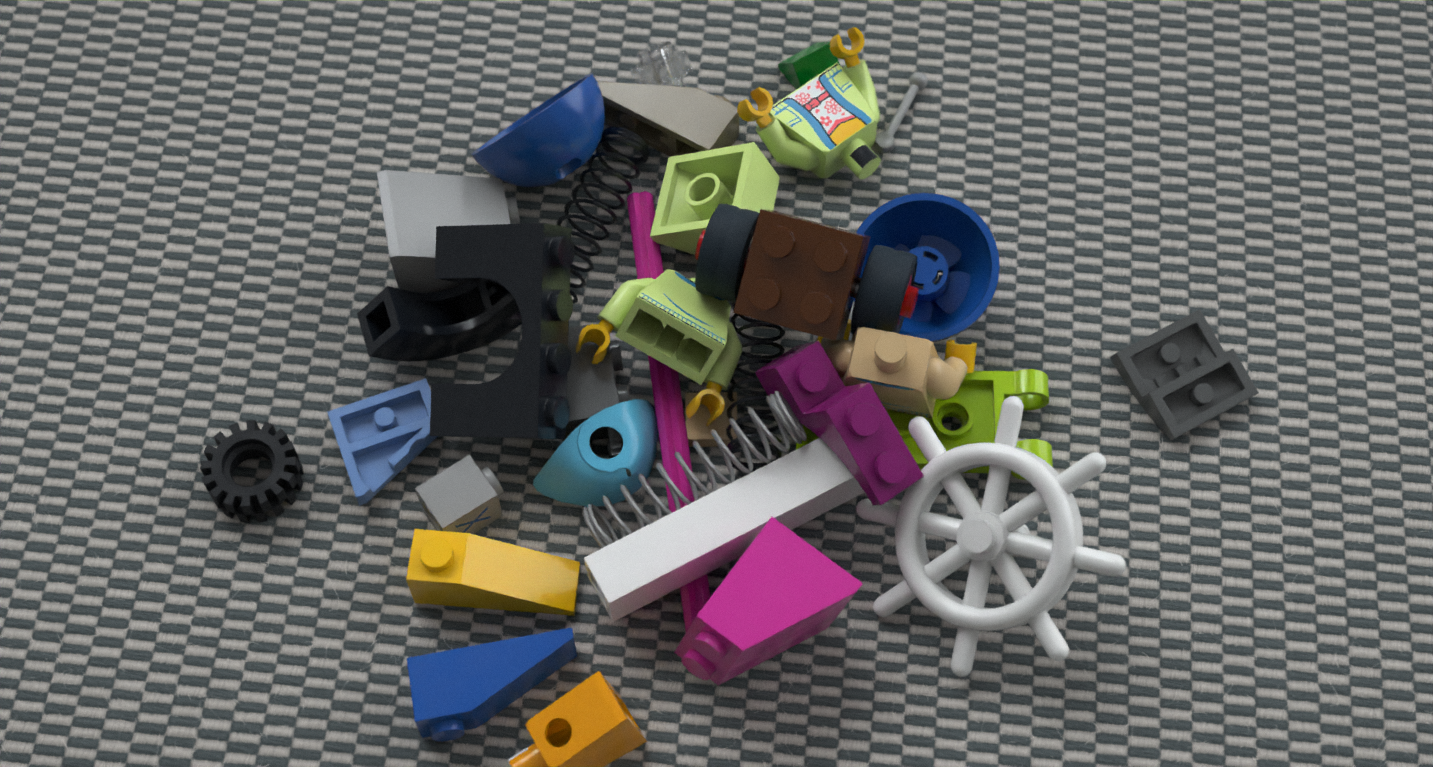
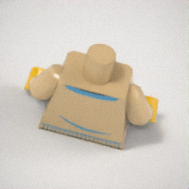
(900, 367)

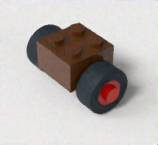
(803, 273)

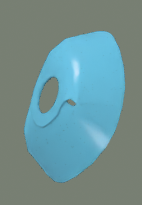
(582, 477)

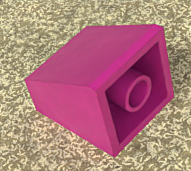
(765, 605)

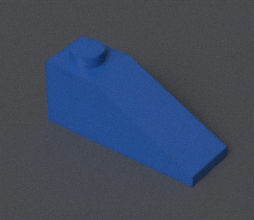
(474, 683)

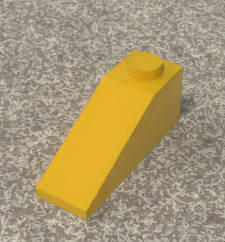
(489, 574)

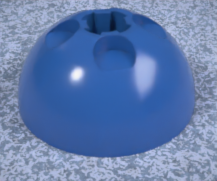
(548, 139)
(946, 240)

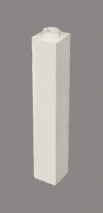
(718, 528)

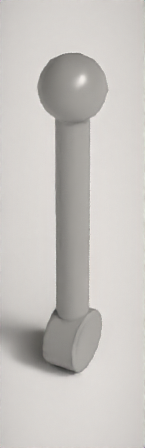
(885, 140)

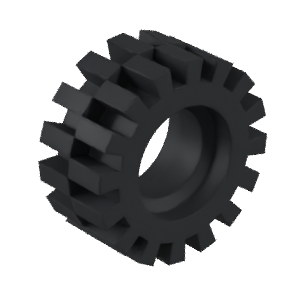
(244, 445)

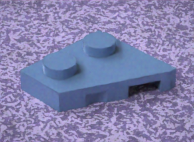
(382, 435)

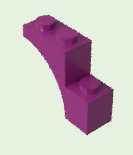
(845, 418)

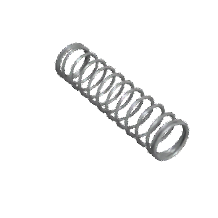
(785, 418)

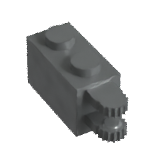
(594, 387)

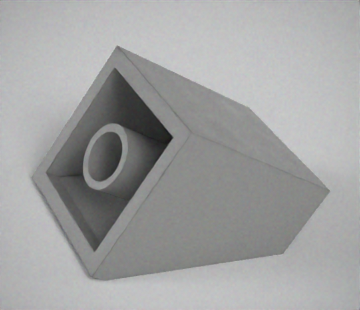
(421, 201)

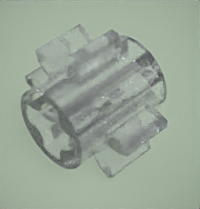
(662, 66)

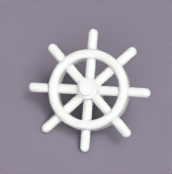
(990, 537)

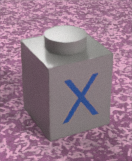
(461, 498)

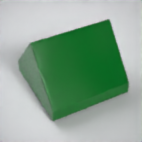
(807, 64)

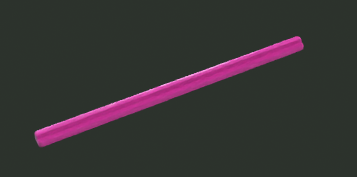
(666, 391)

